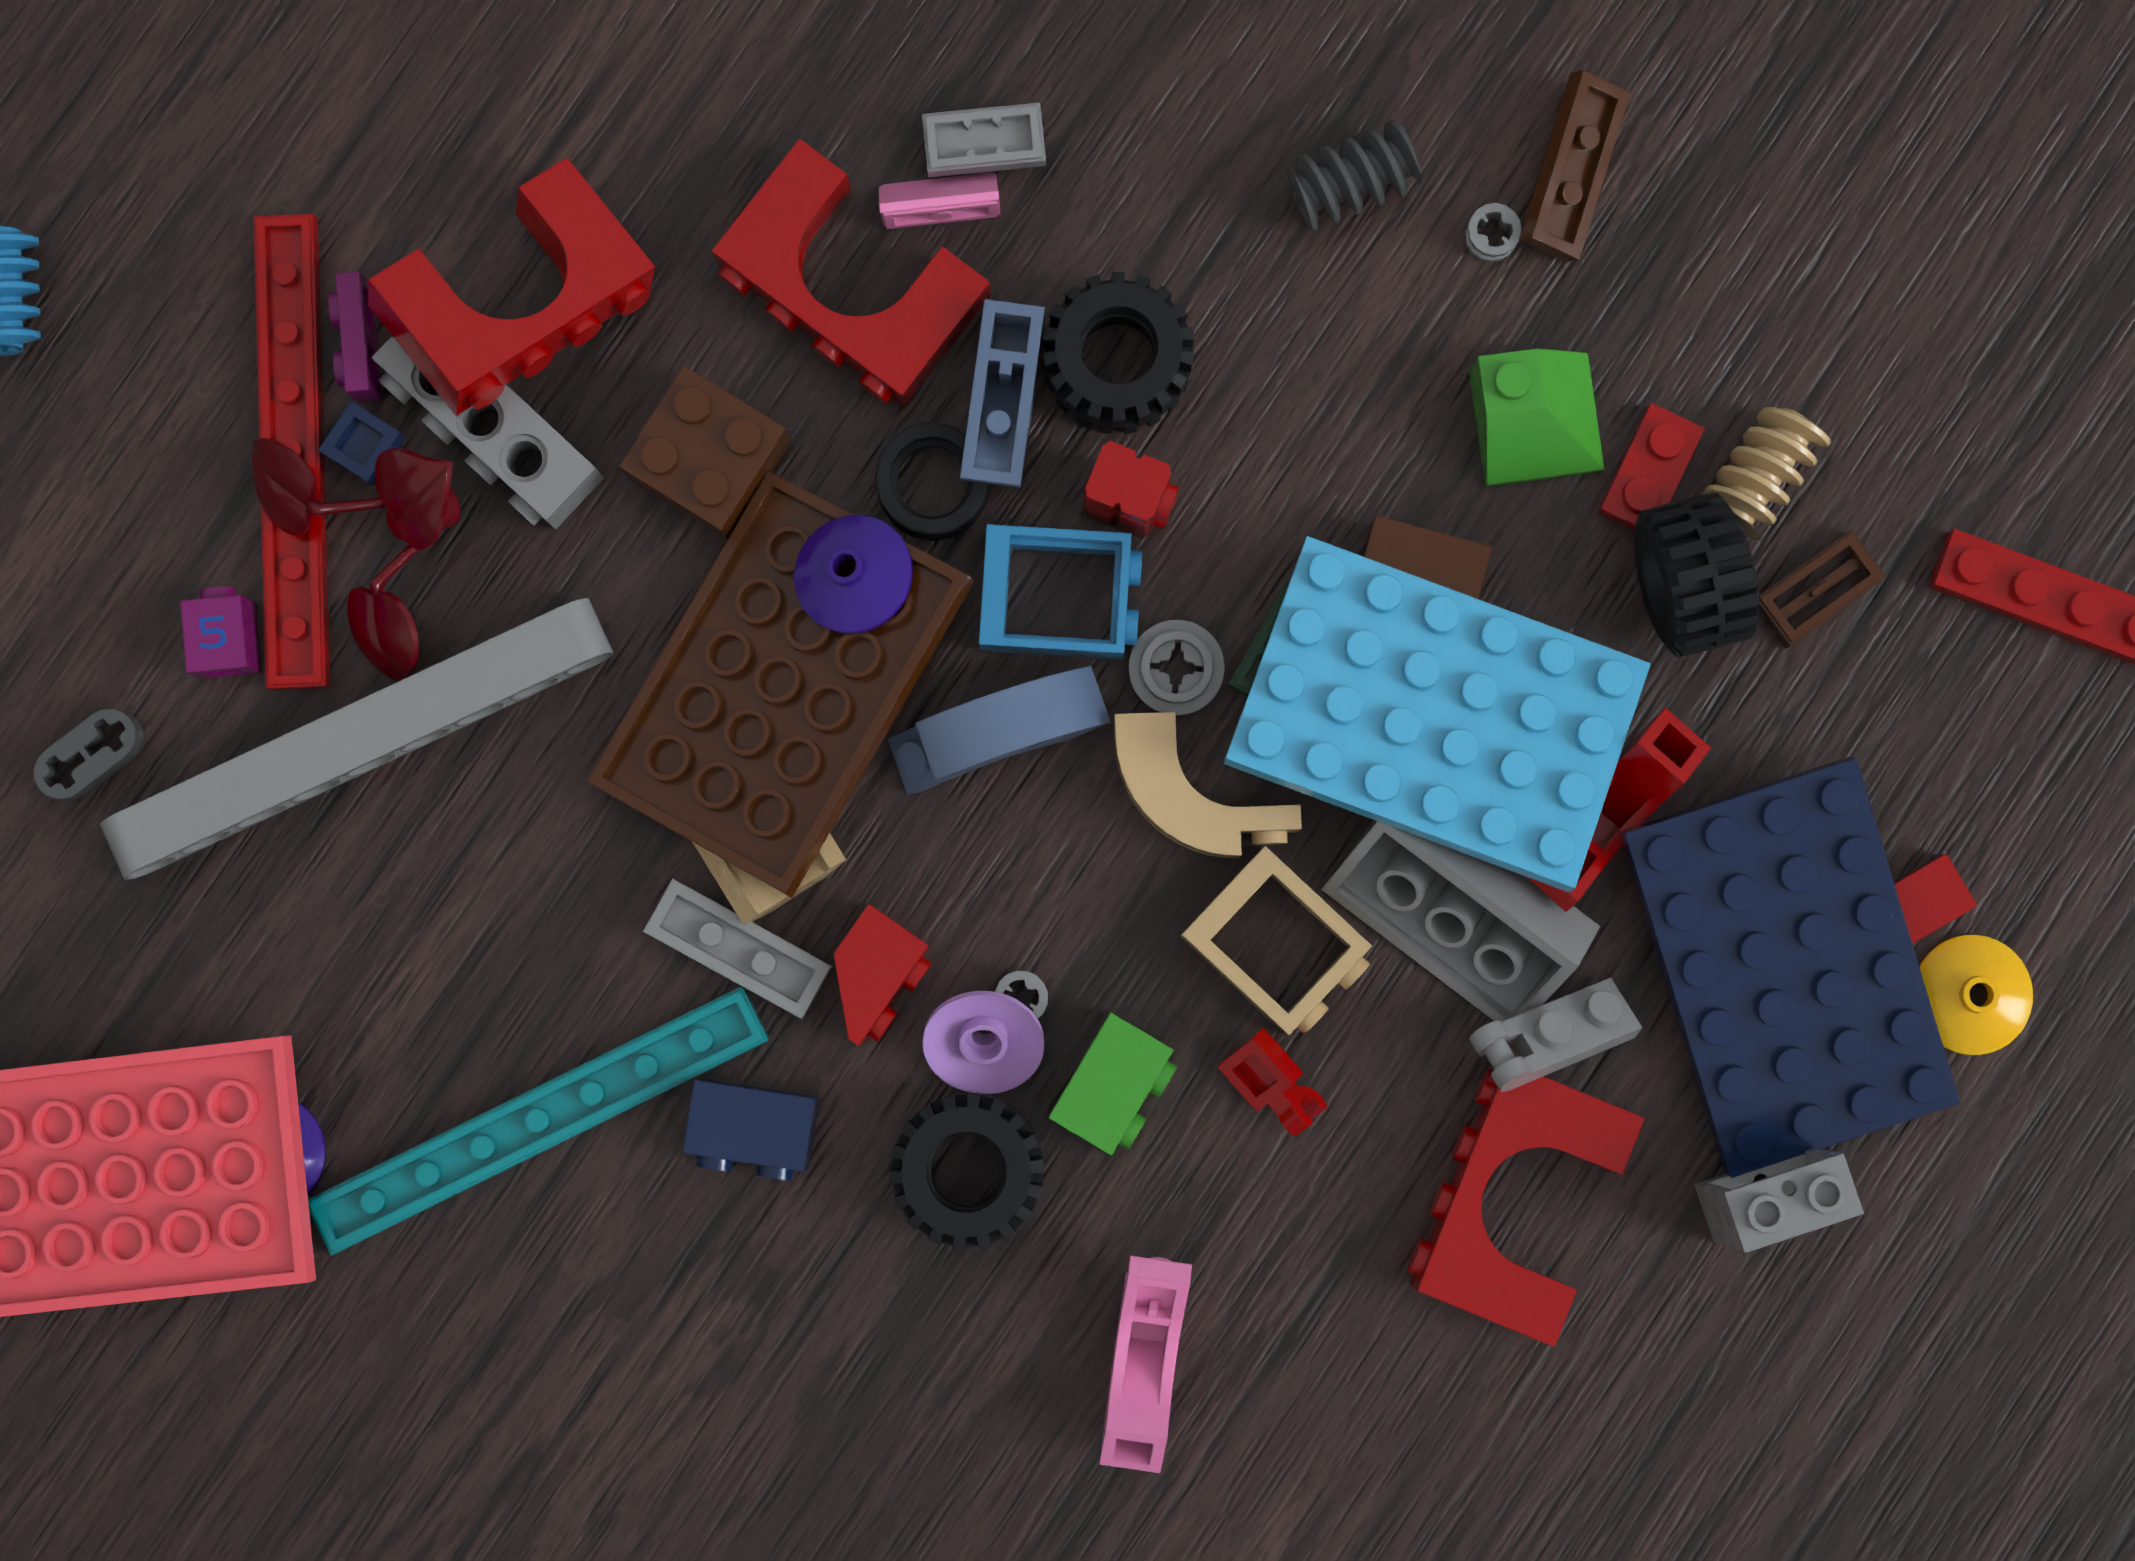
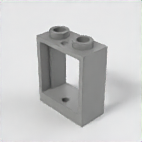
(1789, 1202)

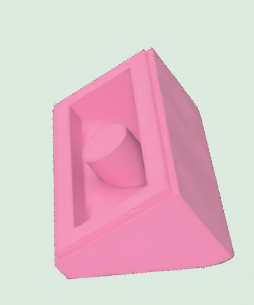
(939, 200)

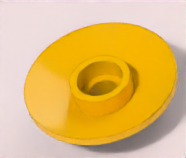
(1950, 973)

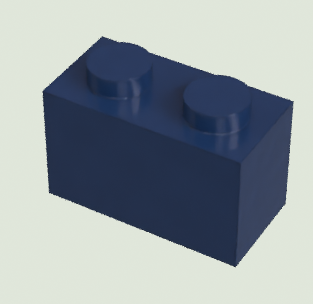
(750, 1127)

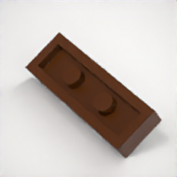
(1574, 166)

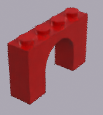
(890, 348)
(476, 355)
(1459, 1258)

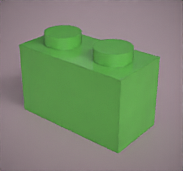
(1113, 1084)

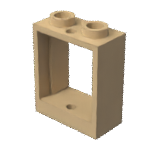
(1343, 971)

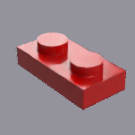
(1650, 465)

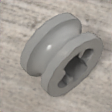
(1506, 221)
(1031, 982)

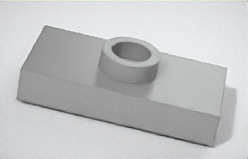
(984, 140)

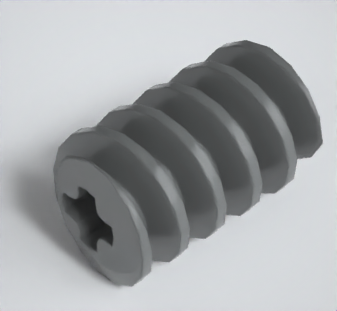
(1353, 173)

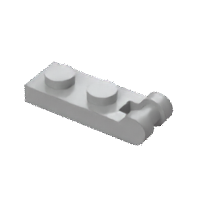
(1556, 1034)

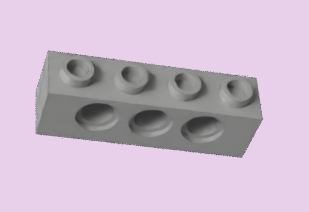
(549, 493)

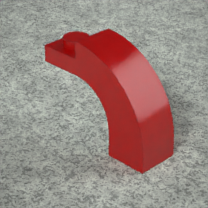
(1644, 777)

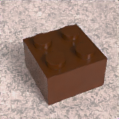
(705, 452)

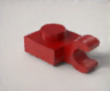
(1268, 1076)

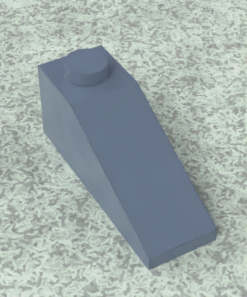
(1003, 393)

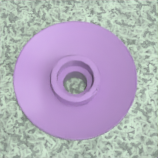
(978, 1060)

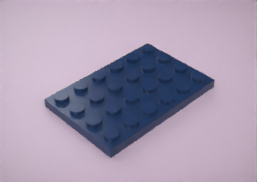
(1790, 966)

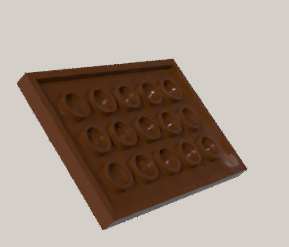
(761, 712)

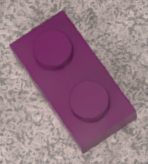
(358, 334)

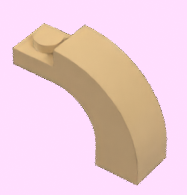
(1172, 806)

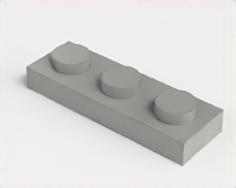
(737, 951)

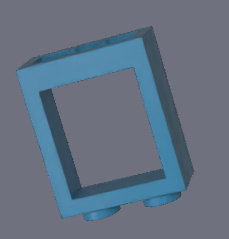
(1127, 572)

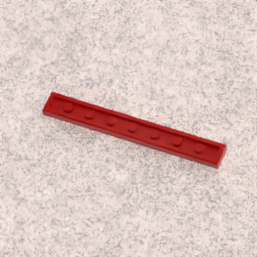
(293, 415)

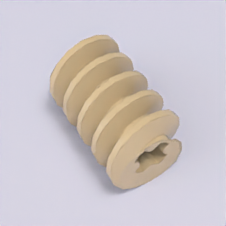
(1765, 464)

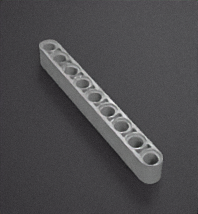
(356, 739)

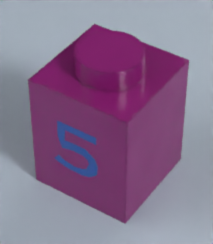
(220, 634)

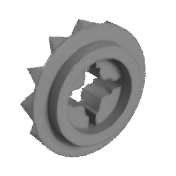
(1198, 649)

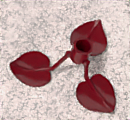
(417, 511)

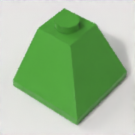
(1535, 415)

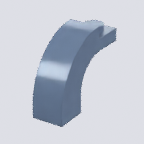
(998, 728)

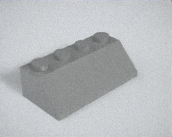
(1463, 919)

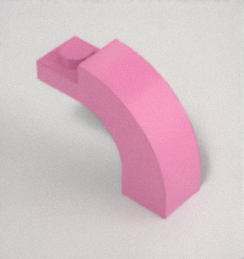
(1144, 1363)

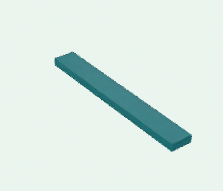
(537, 1120)

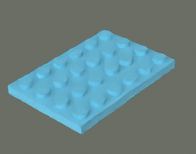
(1438, 714)

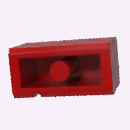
(1129, 491)

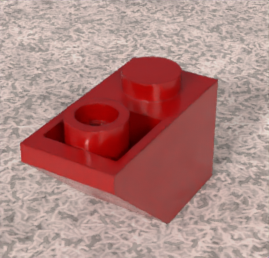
(873, 968)

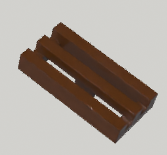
(1778, 617)

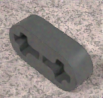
(80, 744)

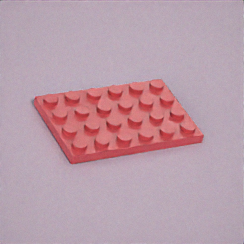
(152, 1177)

